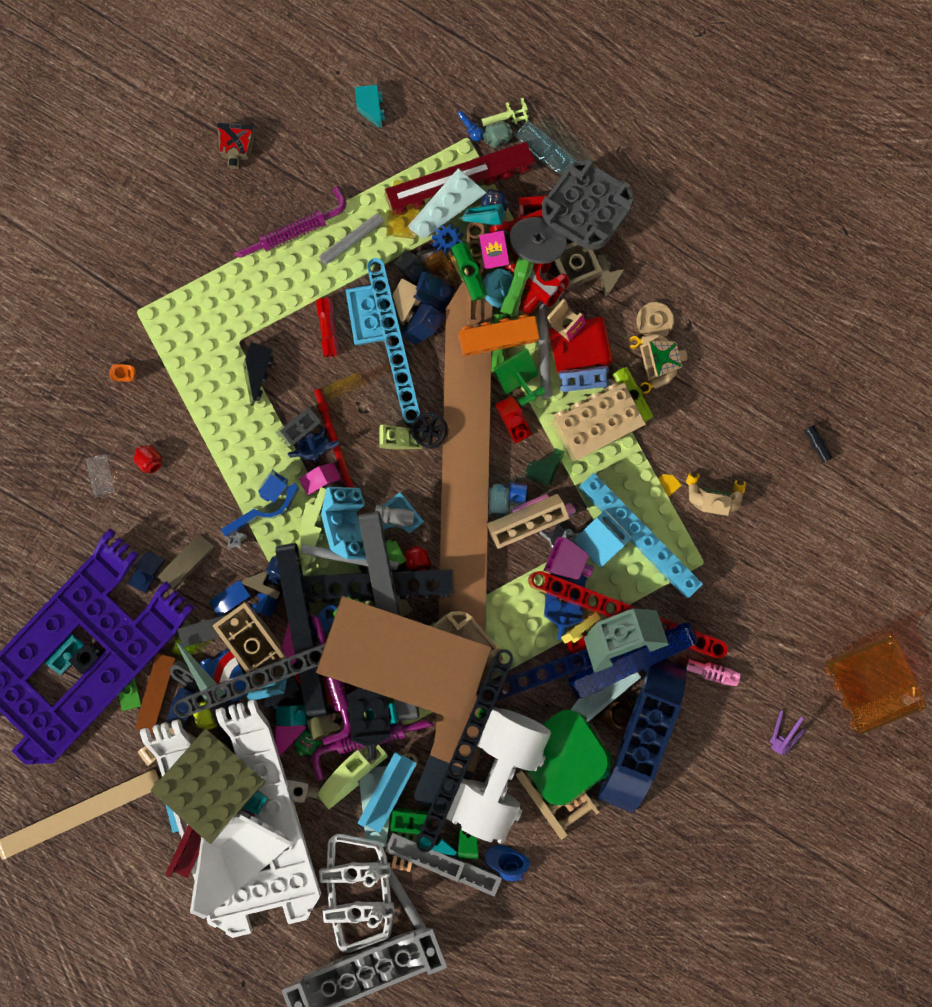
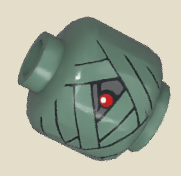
(498, 134)

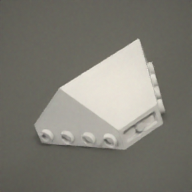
(233, 861)

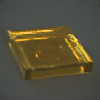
(342, 386)

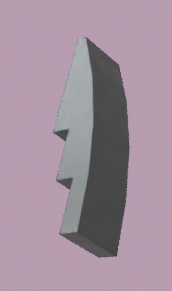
(200, 632)

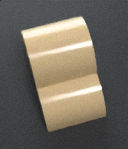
(250, 640)

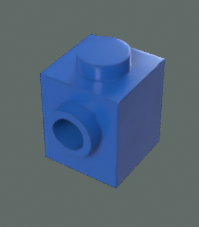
(272, 486)

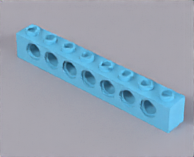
(641, 536)

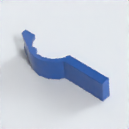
(255, 514)

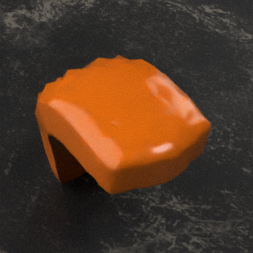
(123, 373)

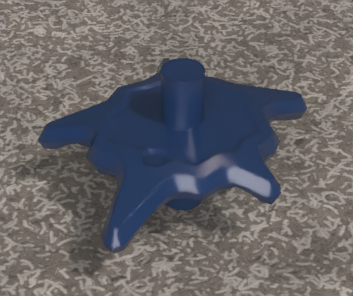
(313, 446)

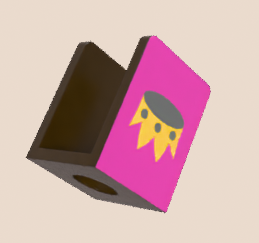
(496, 249)

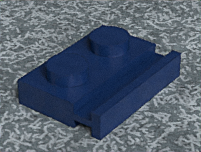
(433, 291)

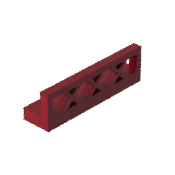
(185, 854)

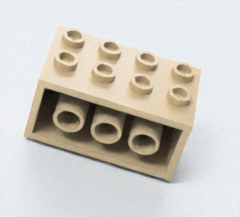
(597, 421)

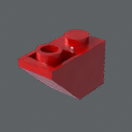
(513, 419)

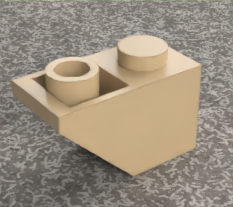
(404, 300)

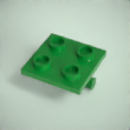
(516, 372)

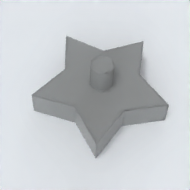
(235, 540)

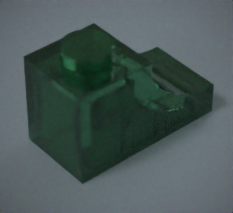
(545, 470)

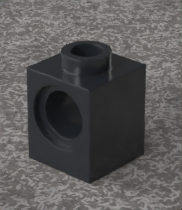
(77, 659)

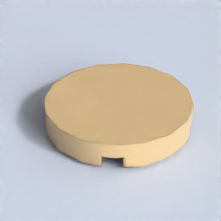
(655, 319)

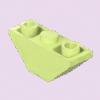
(397, 438)

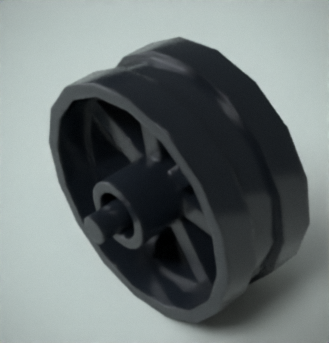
(429, 430)

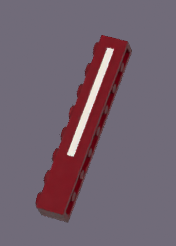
(482, 170)

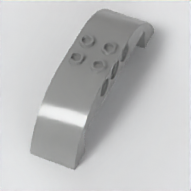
(367, 970)

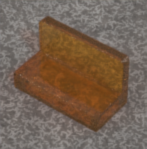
(438, 261)

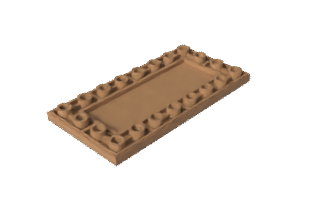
(403, 659)

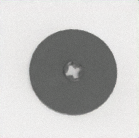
(524, 243)

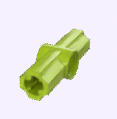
(624, 376)

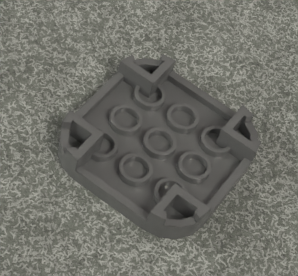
(587, 205)

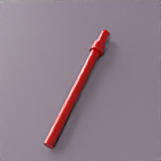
(323, 408)

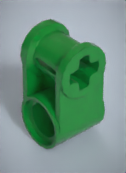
(467, 845)

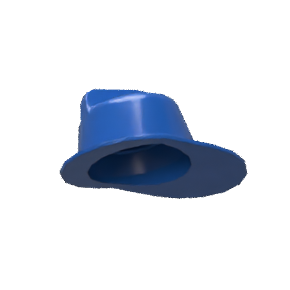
(507, 862)

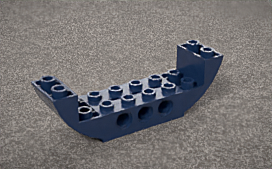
(645, 736)

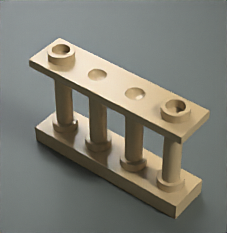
(550, 809)

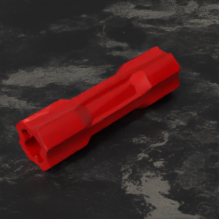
(327, 326)

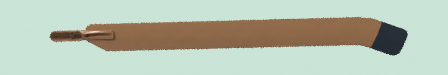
(462, 503)

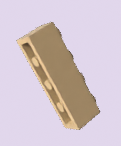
(527, 521)

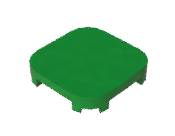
(572, 760)

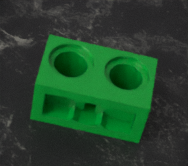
(408, 820)

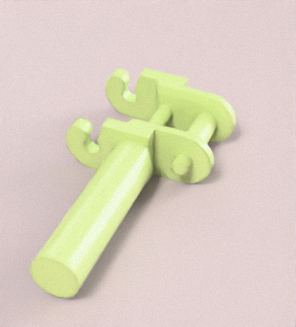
(508, 114)

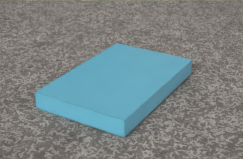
(364, 315)

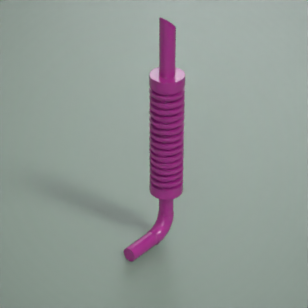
(297, 228)
(338, 692)
(397, 731)

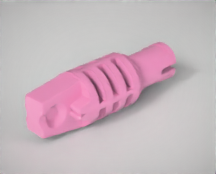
(714, 672)

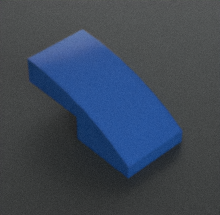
(229, 598)

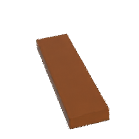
(155, 692)

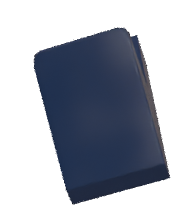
(146, 571)

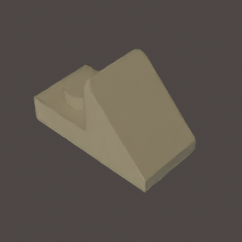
(608, 278)
(258, 583)

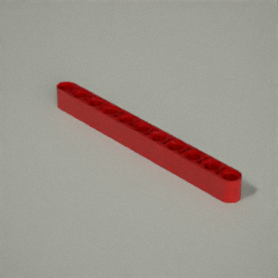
(619, 607)

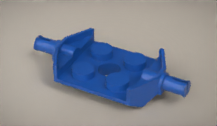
(561, 613)

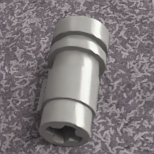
(396, 516)

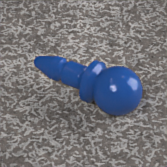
(475, 131)

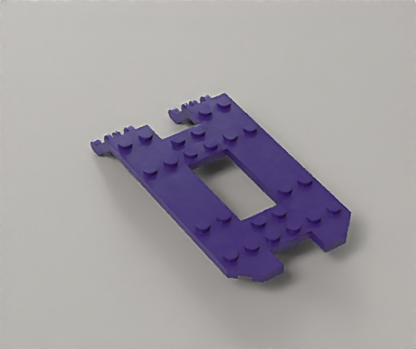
(127, 643)

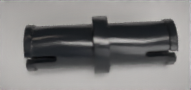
(818, 443)

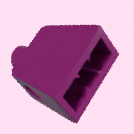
(568, 560)

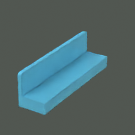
(387, 792)

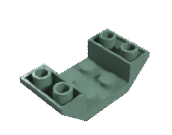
(623, 634)

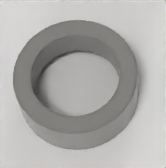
(426, 253)

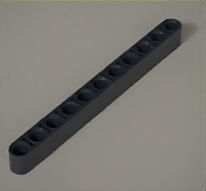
(463, 759)

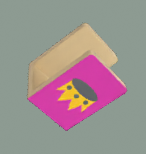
(560, 314)

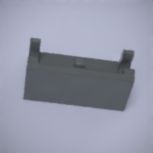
(298, 426)

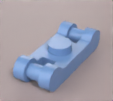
(584, 378)

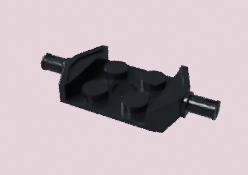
(366, 731)

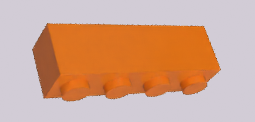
(498, 336)

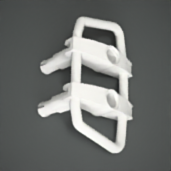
(370, 911)

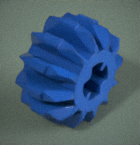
(440, 242)

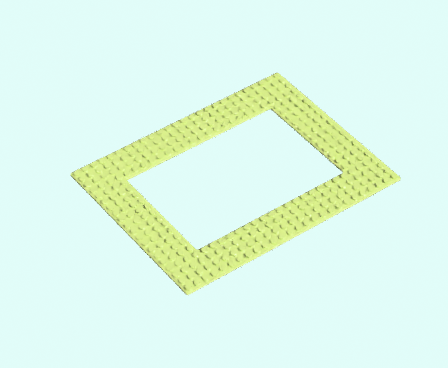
(199, 344)

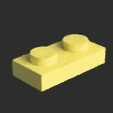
(575, 633)

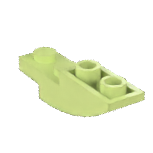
(310, 533)
(348, 774)

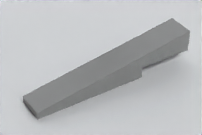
(444, 865)

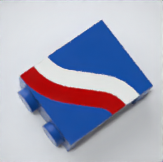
(223, 669)

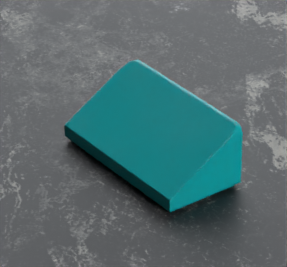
(59, 659)

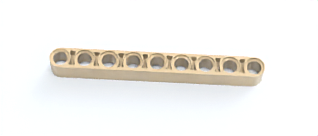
(78, 814)

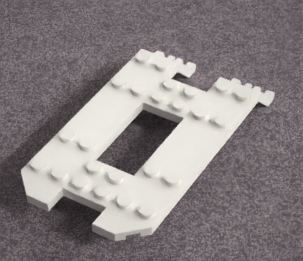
(291, 875)

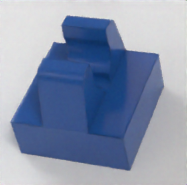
(266, 605)

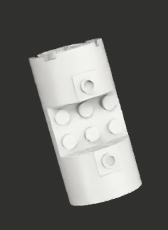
(486, 807)

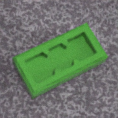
(130, 696)

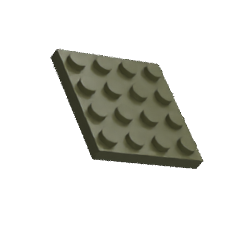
(207, 786)

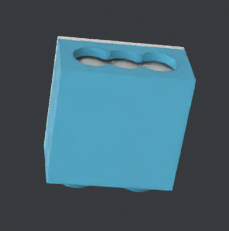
(602, 538)

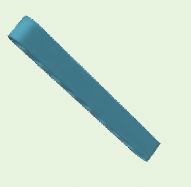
(398, 350)

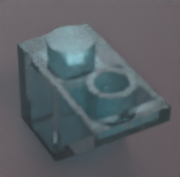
(498, 499)

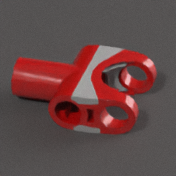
(542, 290)

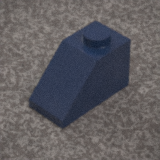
(422, 324)
(183, 707)

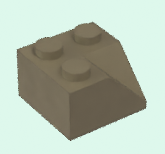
(578, 264)

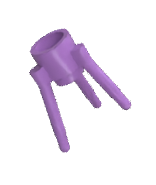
(783, 745)

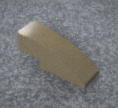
(186, 562)

